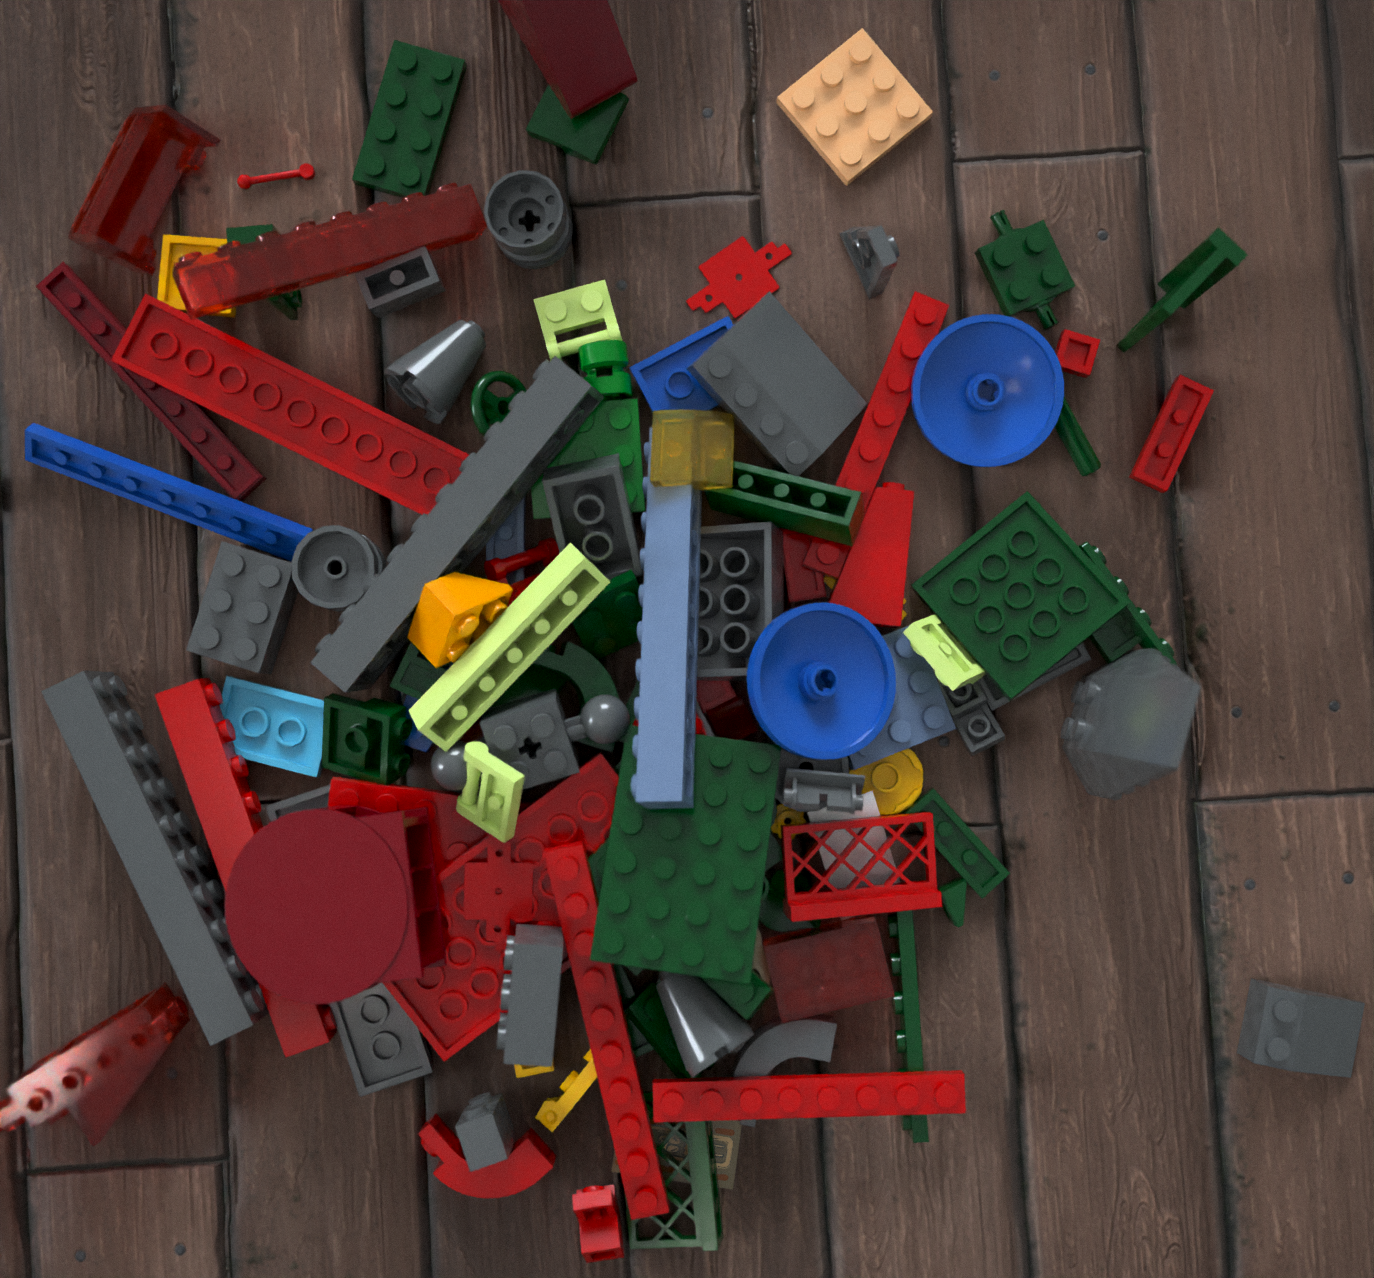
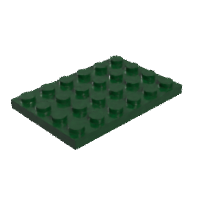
(690, 880)

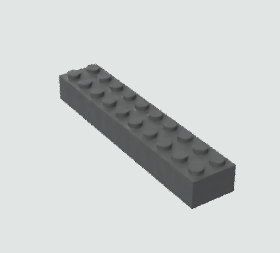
(458, 524)
(156, 849)

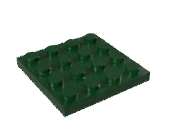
(1019, 595)

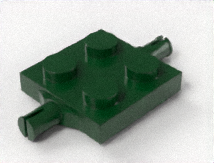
(1024, 269)

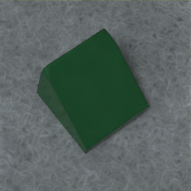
(953, 900)

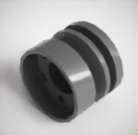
(517, 203)

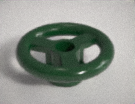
(486, 406)

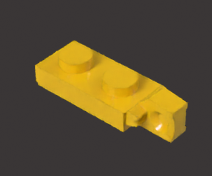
(574, 1086)

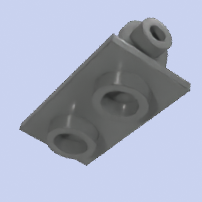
(808, 787)

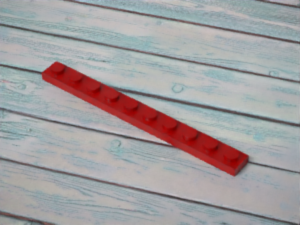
(607, 1033)

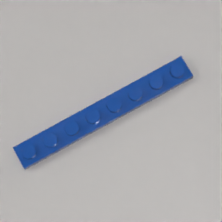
(163, 492)

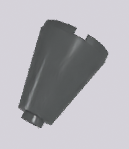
(438, 369)
(700, 1020)

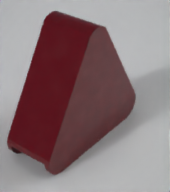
(574, 49)

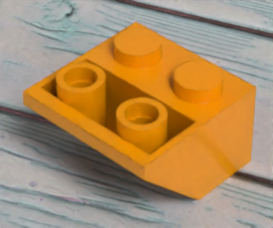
(455, 614)

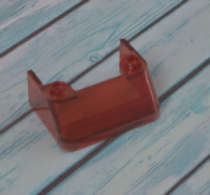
(137, 183)

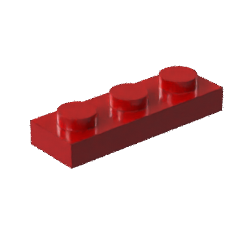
(1171, 434)

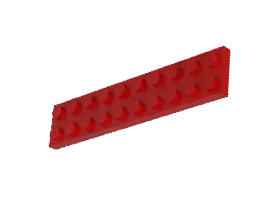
(287, 406)

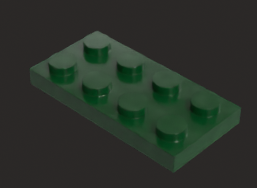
(409, 120)

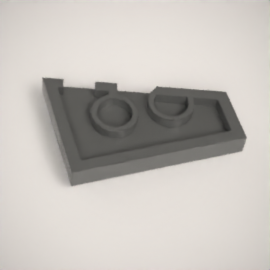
(872, 256)

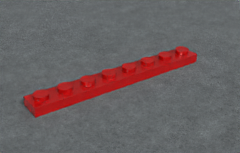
(881, 420)
(809, 1096)

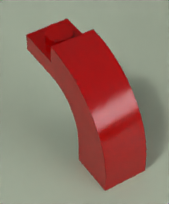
(524, 1167)

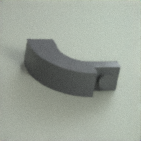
(779, 1041)

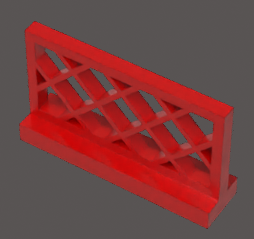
(861, 899)

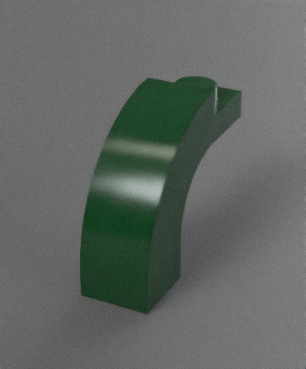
(585, 675)

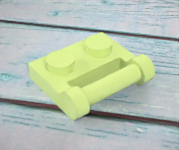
(576, 310)
(943, 652)
(498, 795)

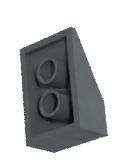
(1300, 1029)

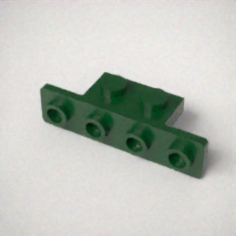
(1127, 627)

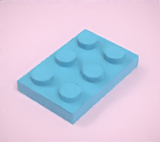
(275, 725)

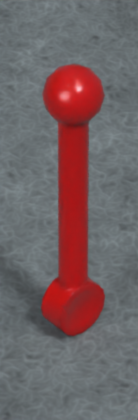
(305, 171)

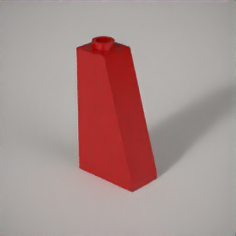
(877, 562)

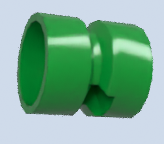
(603, 359)

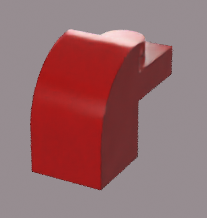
(599, 1223)

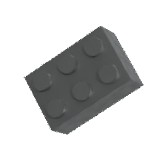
(594, 513)
(244, 609)
(530, 995)

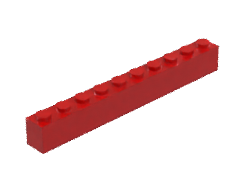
(229, 821)

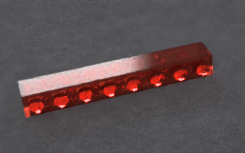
(326, 250)

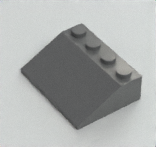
(778, 386)
(737, 595)

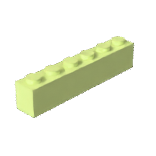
(507, 647)

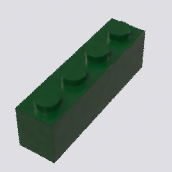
(791, 503)

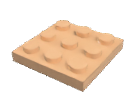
(854, 107)

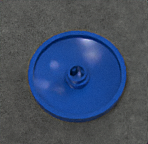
(987, 390)
(821, 681)

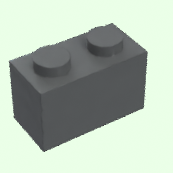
(400, 282)
(485, 1131)

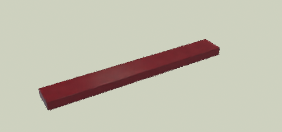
(178, 414)

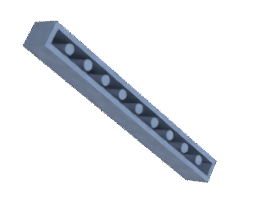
(667, 645)

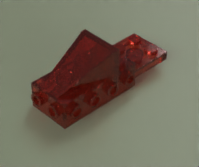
(99, 1069)

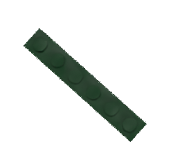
(906, 1004)

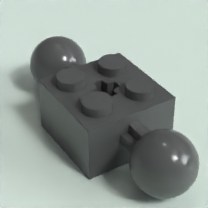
(543, 719)

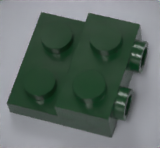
(365, 738)

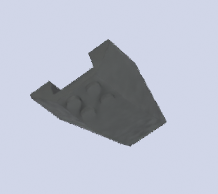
(1129, 722)

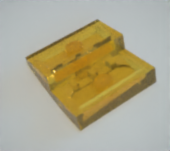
(692, 449)

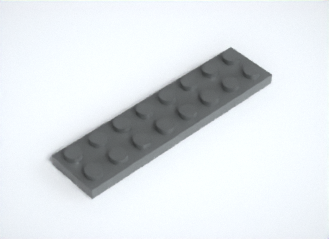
(373, 1027)

